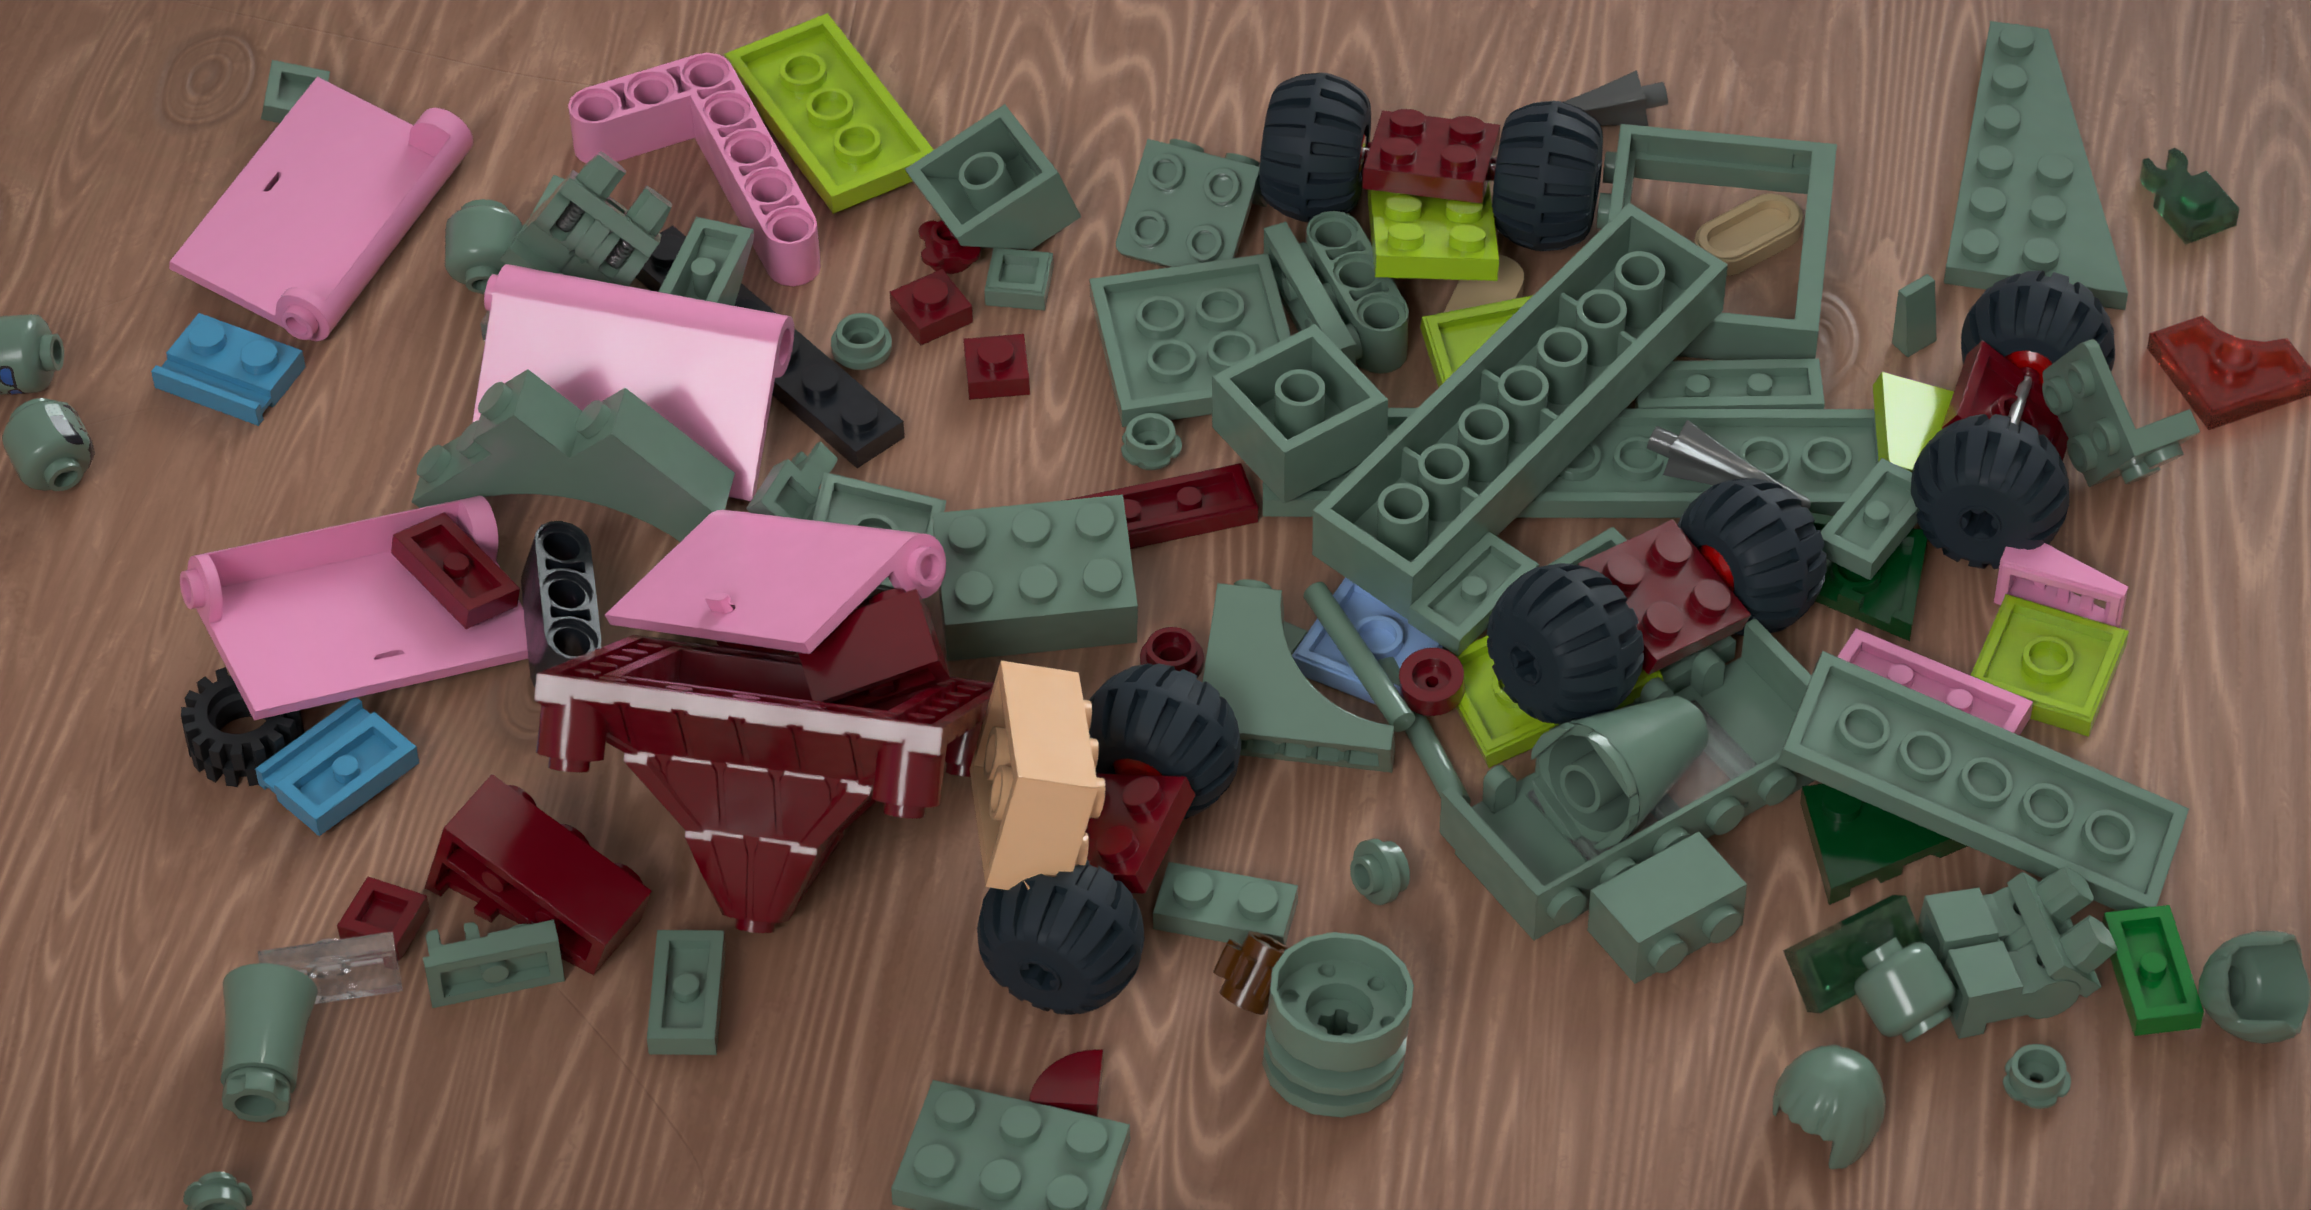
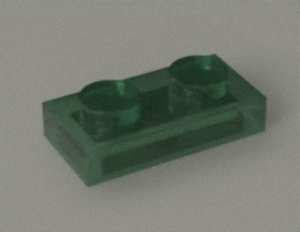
(1831, 959)

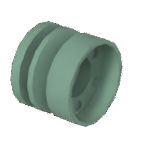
(1337, 1024)

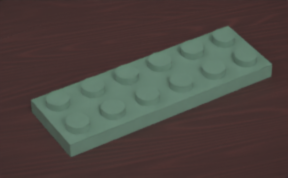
(1981, 784)

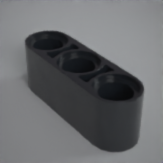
(559, 597)

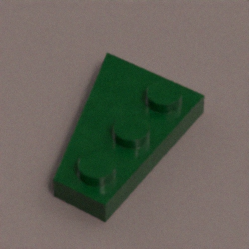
(1886, 599)
(1863, 841)

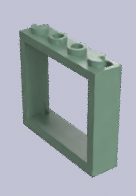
(1746, 164)

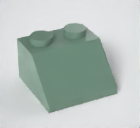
(995, 186)

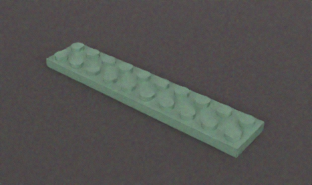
(1616, 476)

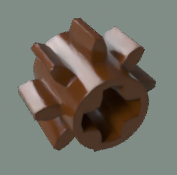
(1249, 971)

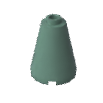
(1616, 766)

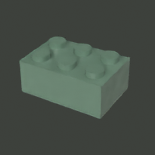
(1036, 578)

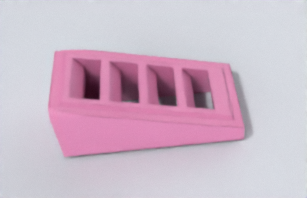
(2052, 577)

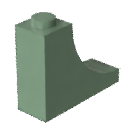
(1272, 699)

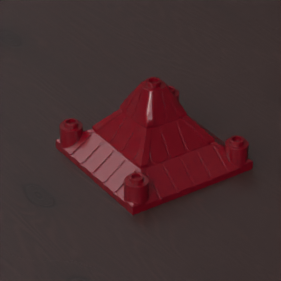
(752, 759)

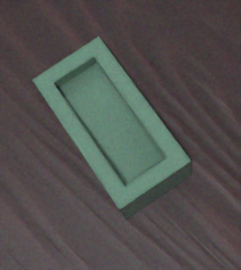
(1915, 316)

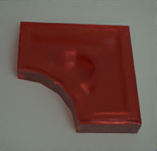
(2229, 375)

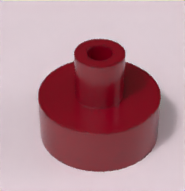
(1432, 681)

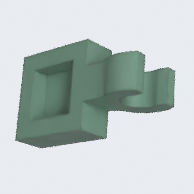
(794, 485)

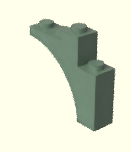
(606, 455)

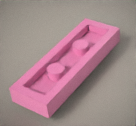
(1938, 681)

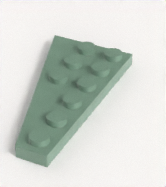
(2027, 177)

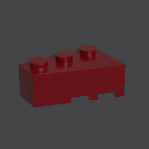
(536, 872)

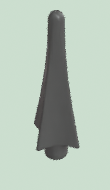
(1622, 101)
(1703, 460)

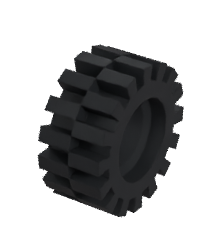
(231, 753)

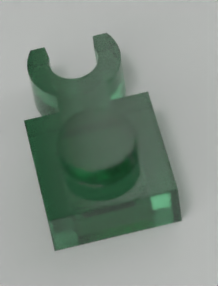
(2188, 203)

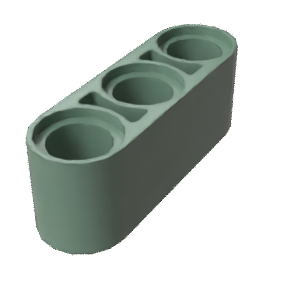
(1368, 302)

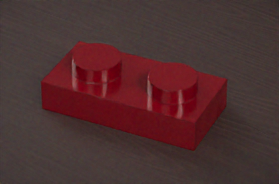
(455, 570)

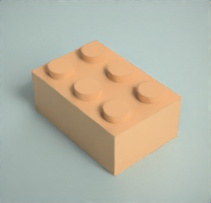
(1035, 775)

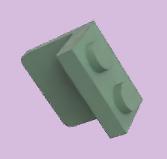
(1188, 205)
(2099, 425)

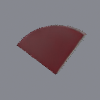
(1072, 1083)

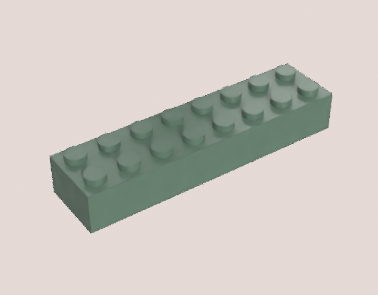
(1519, 408)

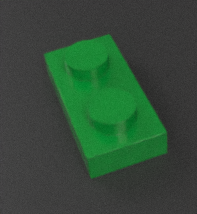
(2153, 971)

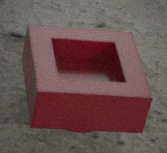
(931, 307)
(996, 366)
(384, 909)

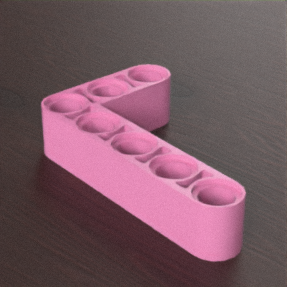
(706, 102)

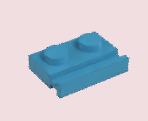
(228, 369)
(337, 766)

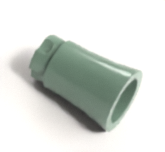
(263, 1038)

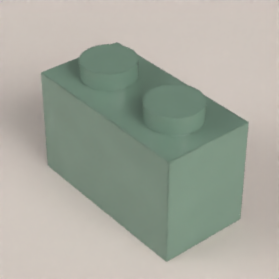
(1667, 908)

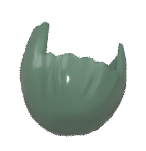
(2257, 987)
(1833, 1096)

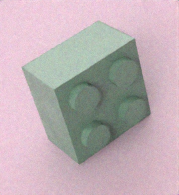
(1299, 413)

